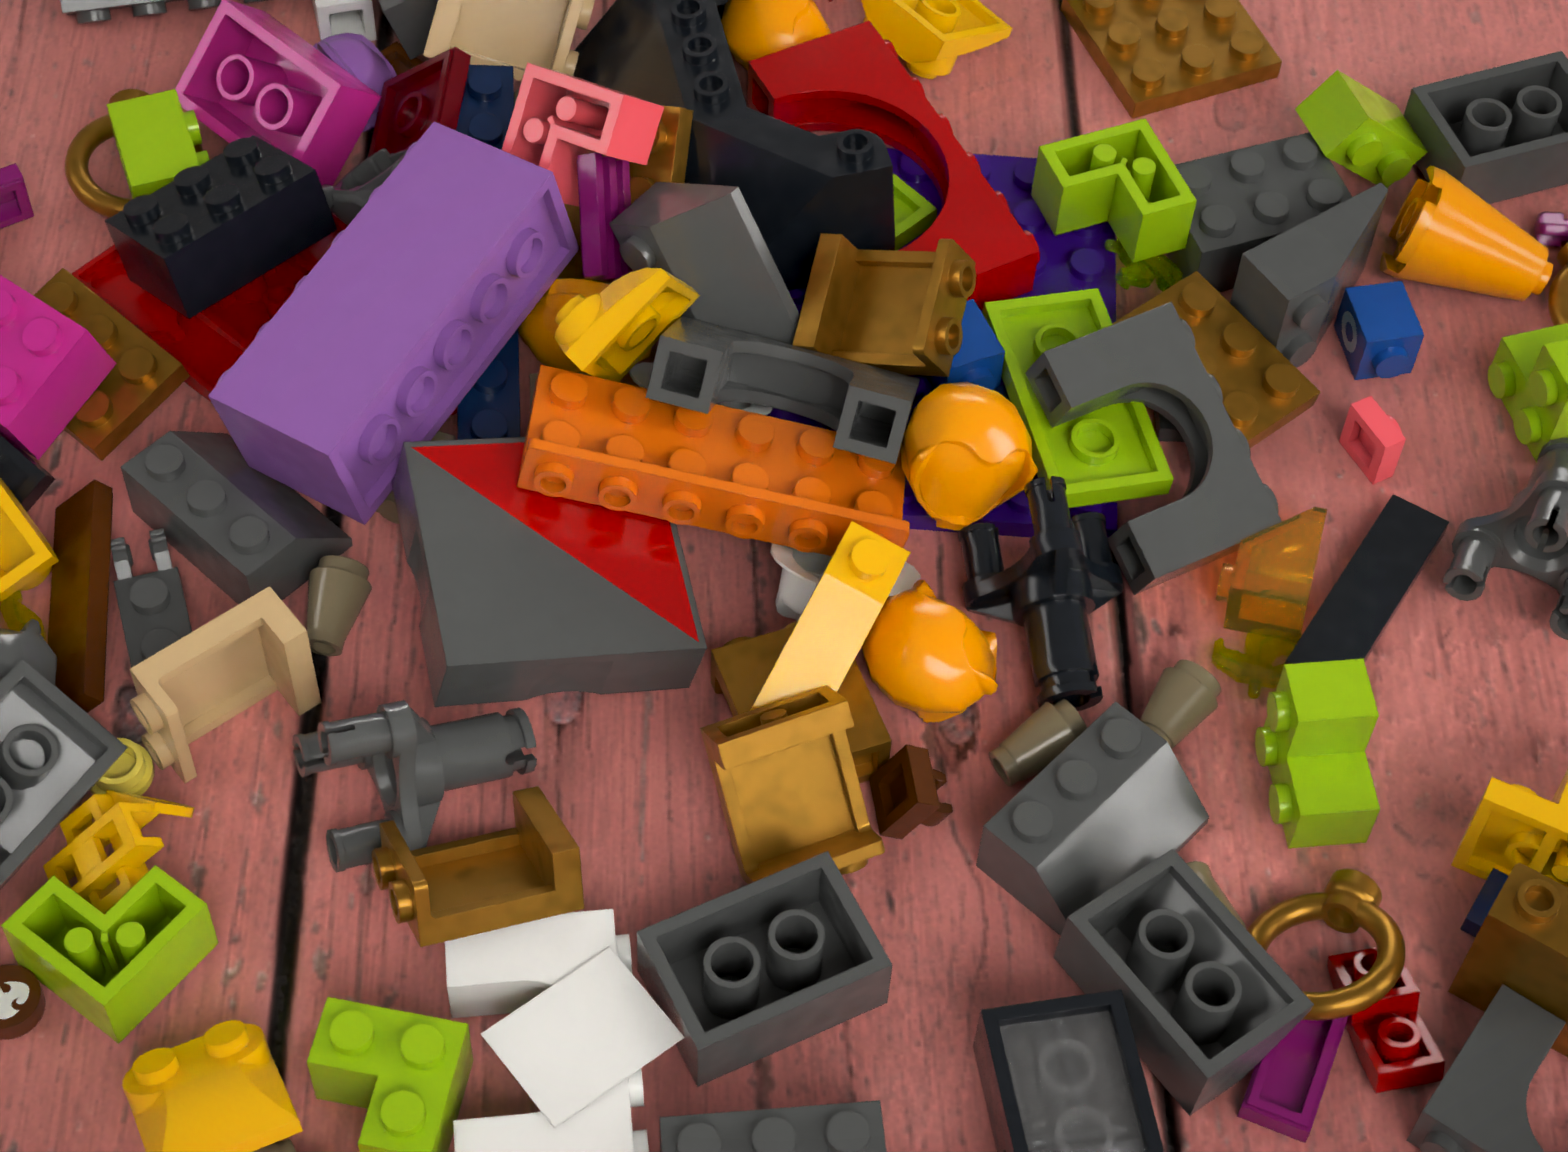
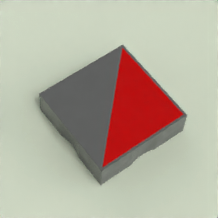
(538, 587)

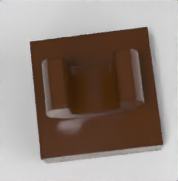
(907, 793)

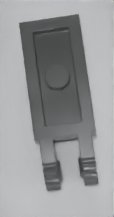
(150, 603)

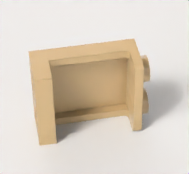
(510, 32)
(221, 674)

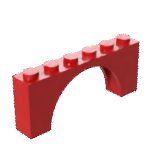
(860, 84)

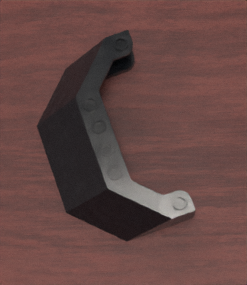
(788, 176)

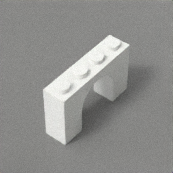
(504, 971)

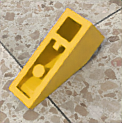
(836, 616)

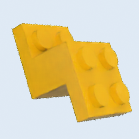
(1516, 828)

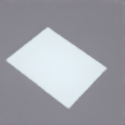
(582, 1036)

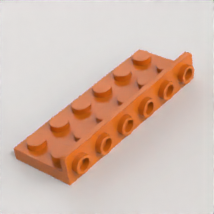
(704, 470)

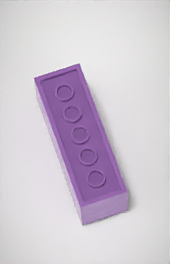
(396, 320)

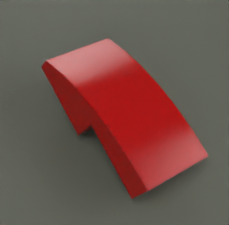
(1390, 1033)

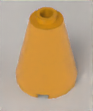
(1463, 243)

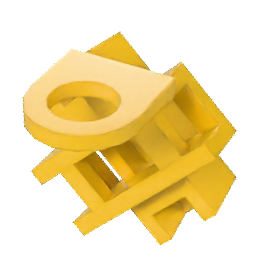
(118, 822)

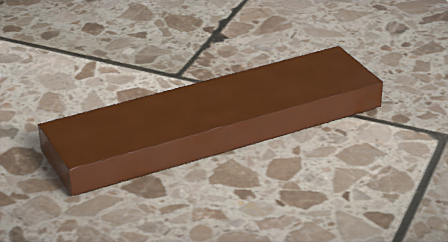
(81, 593)

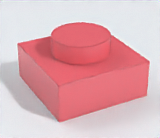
(1372, 439)

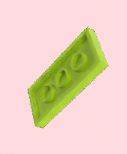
(1099, 454)

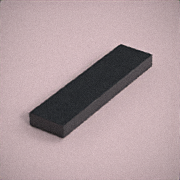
(1372, 585)

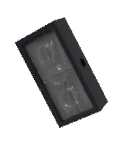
(1065, 1077)

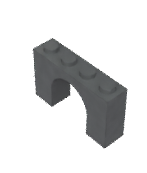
(715, 364)
(1157, 364)
(1486, 1088)

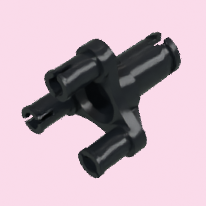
(1048, 590)

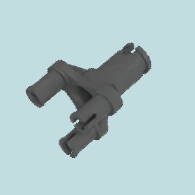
(1523, 538)
(412, 767)

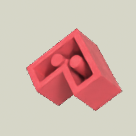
(570, 117)

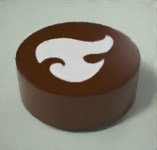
(20, 1001)

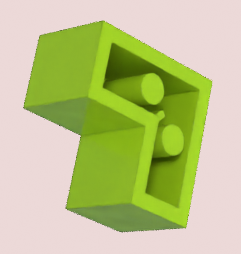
(1118, 179)
(1533, 384)
(1317, 753)
(117, 961)
(397, 1066)

